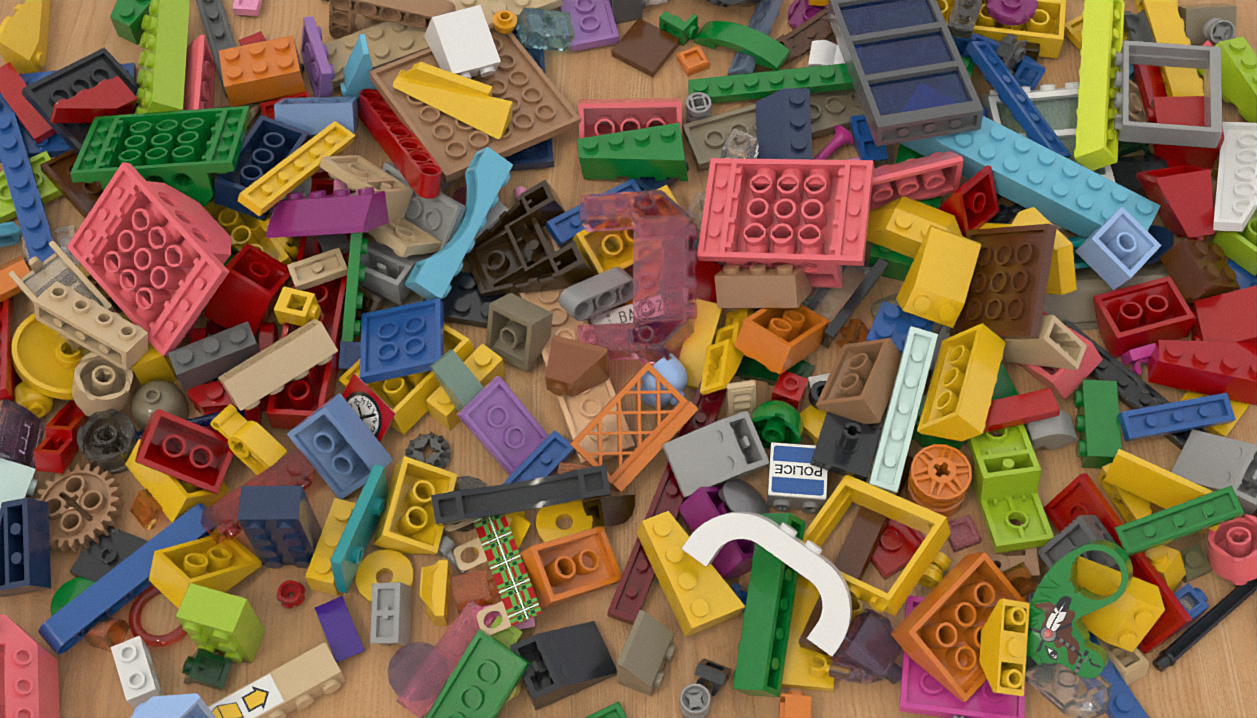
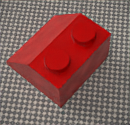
(973, 202)

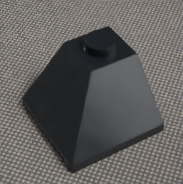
(1127, 167)

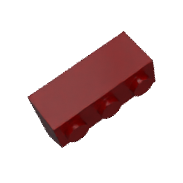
(1142, 315)
(184, 451)

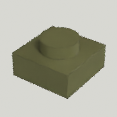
(1194, 563)

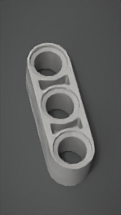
(597, 294)

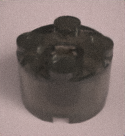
(108, 440)

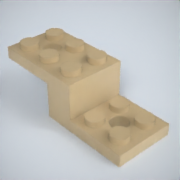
(399, 233)

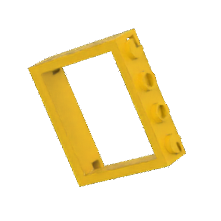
(895, 508)

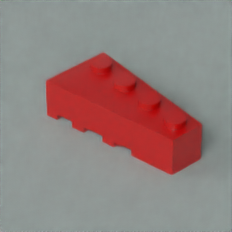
(1206, 368)

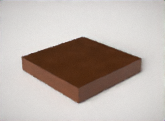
(645, 47)

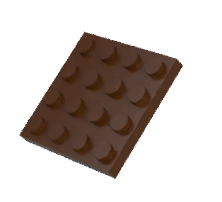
(1009, 280)

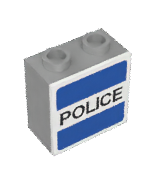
(794, 481)

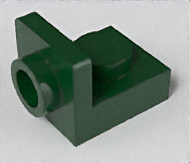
(206, 669)

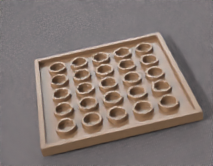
(537, 108)

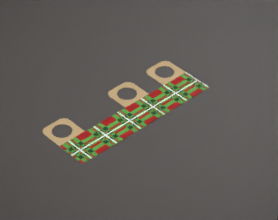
(501, 552)

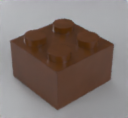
(1199, 270)

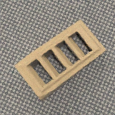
(740, 397)
(1130, 668)

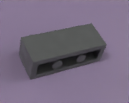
(213, 355)

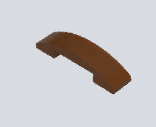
(801, 38)

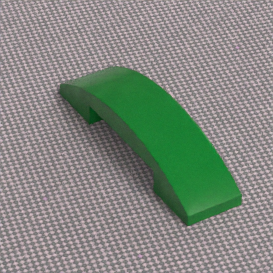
(745, 40)

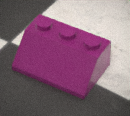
(736, 555)

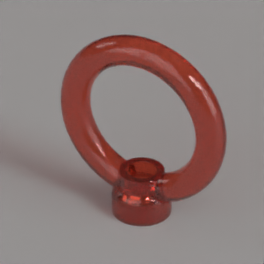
(137, 629)

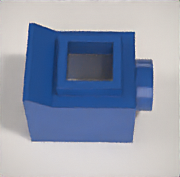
(1193, 601)

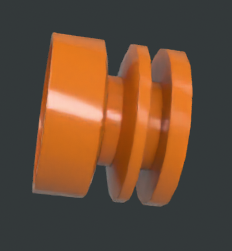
(937, 493)

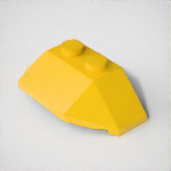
(904, 224)

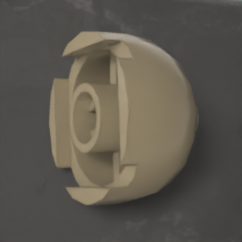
(157, 395)

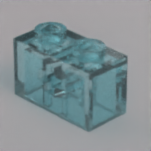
(545, 29)

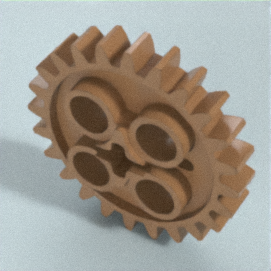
(86, 489)

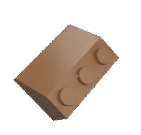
(761, 286)
(861, 381)

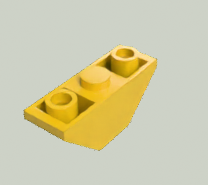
(1005, 647)

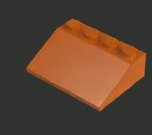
(948, 623)

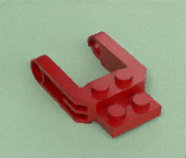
(212, 396)

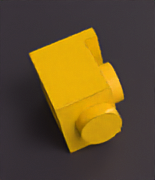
(296, 307)

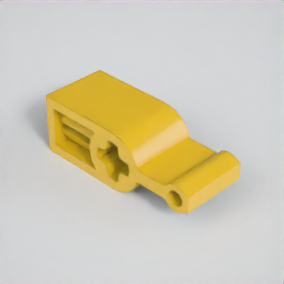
(248, 440)

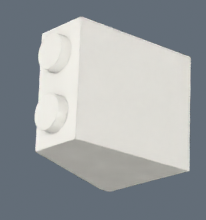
(463, 43)

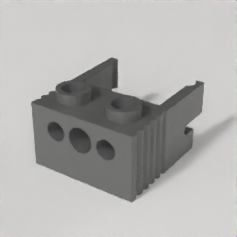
(1078, 532)

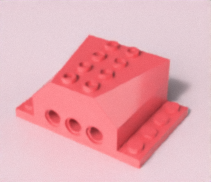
(788, 214)
(153, 254)

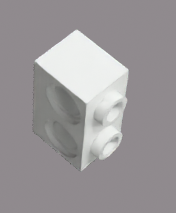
(136, 671)

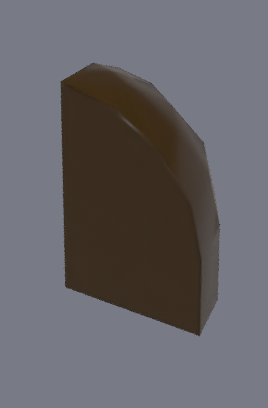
(610, 510)

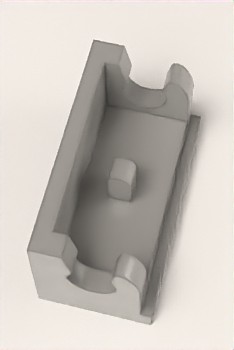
(391, 614)

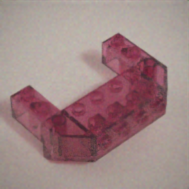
(661, 274)

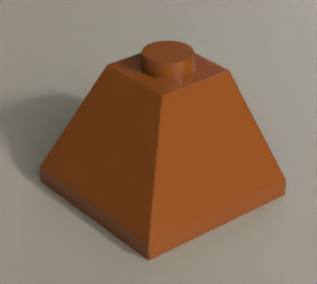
(575, 366)

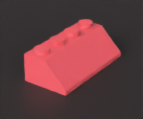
(199, 76)
(626, 114)
(917, 178)

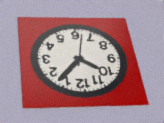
(368, 407)

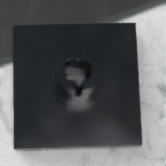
(845, 447)

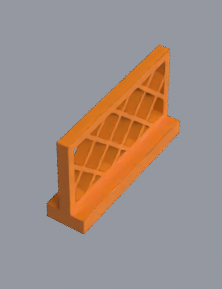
(652, 443)

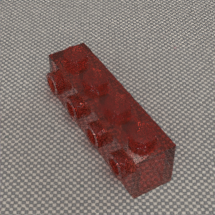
(222, 517)

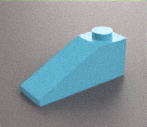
(357, 70)

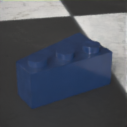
(24, 546)

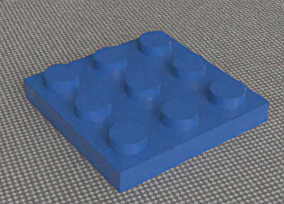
(401, 340)

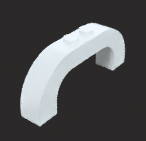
(801, 556)

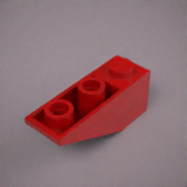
(105, 99)

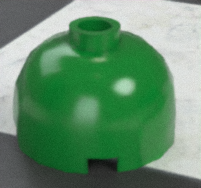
(777, 423)

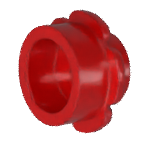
(291, 587)

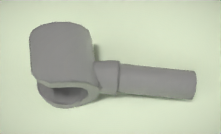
(445, 550)

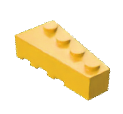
(693, 590)

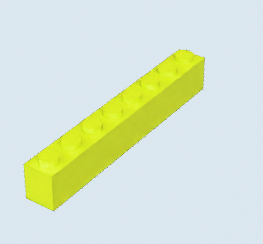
(1096, 92)

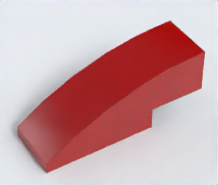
(60, 445)

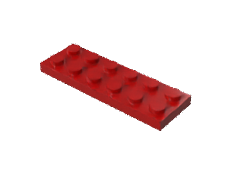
(1084, 498)

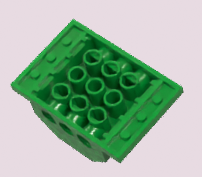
(166, 147)

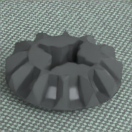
(438, 445)

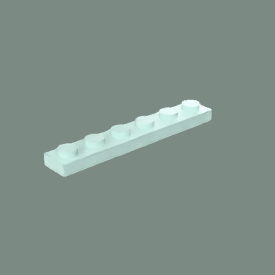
(902, 410)

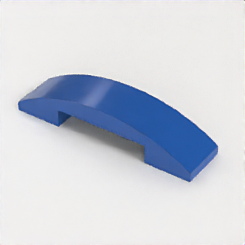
(1027, 71)

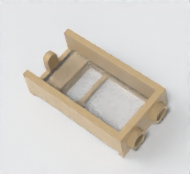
(60, 269)

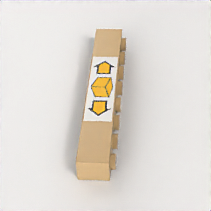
(285, 688)

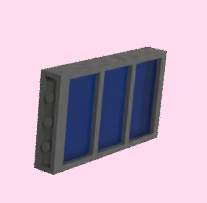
(905, 69)

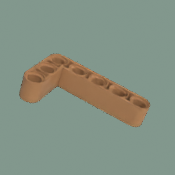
(405, 12)

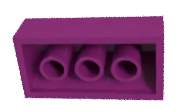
(328, 213)

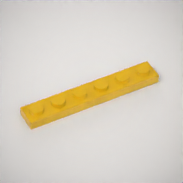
(295, 168)

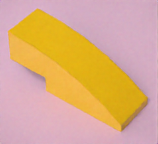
(694, 348)

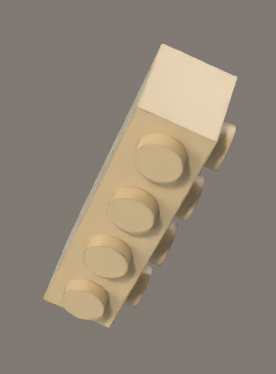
(91, 325)
(278, 364)

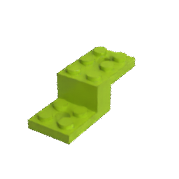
(1007, 489)

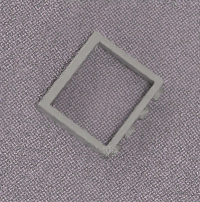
(1172, 56)

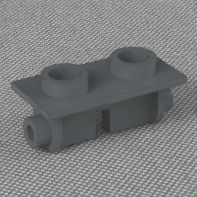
(1137, 27)
(1011, 51)

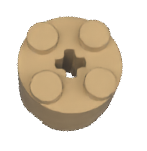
(100, 385)

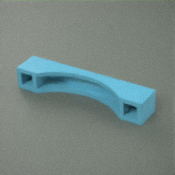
(483, 180)

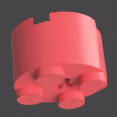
(1234, 549)

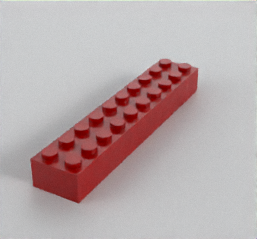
(307, 394)

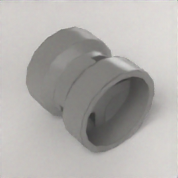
(1224, 30)
(698, 107)
(696, 696)

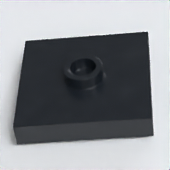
(106, 555)

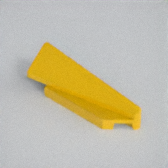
(457, 97)

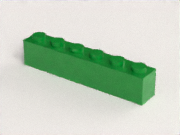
(767, 618)

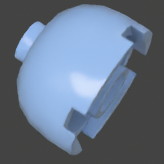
(673, 372)

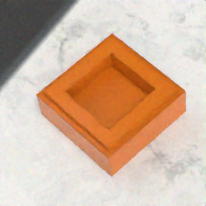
(693, 60)

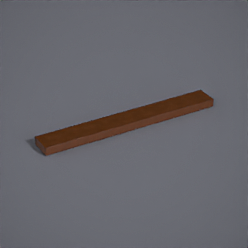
(855, 553)

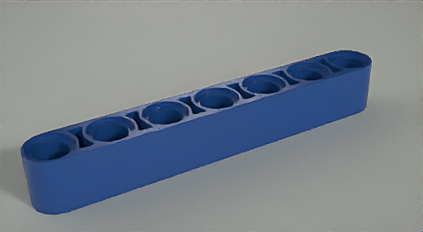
(117, 586)

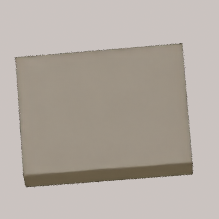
(1197, 14)

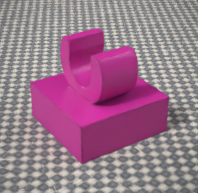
(1137, 356)

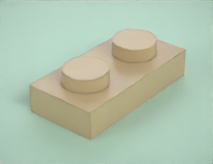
(318, 269)

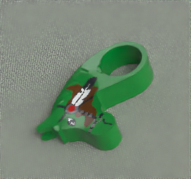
(1057, 608)

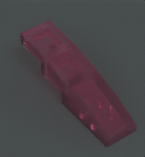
(441, 661)

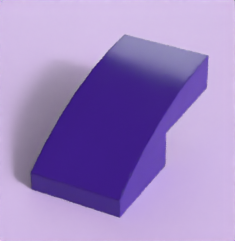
(339, 629)

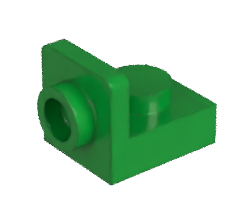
(679, 28)

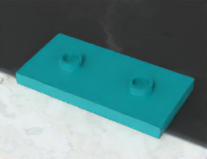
(359, 529)

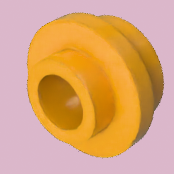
(504, 21)

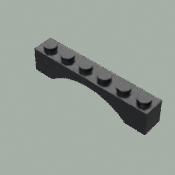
(520, 496)

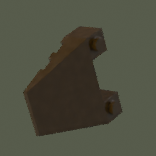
(519, 254)

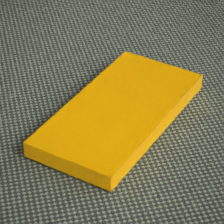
(799, 659)

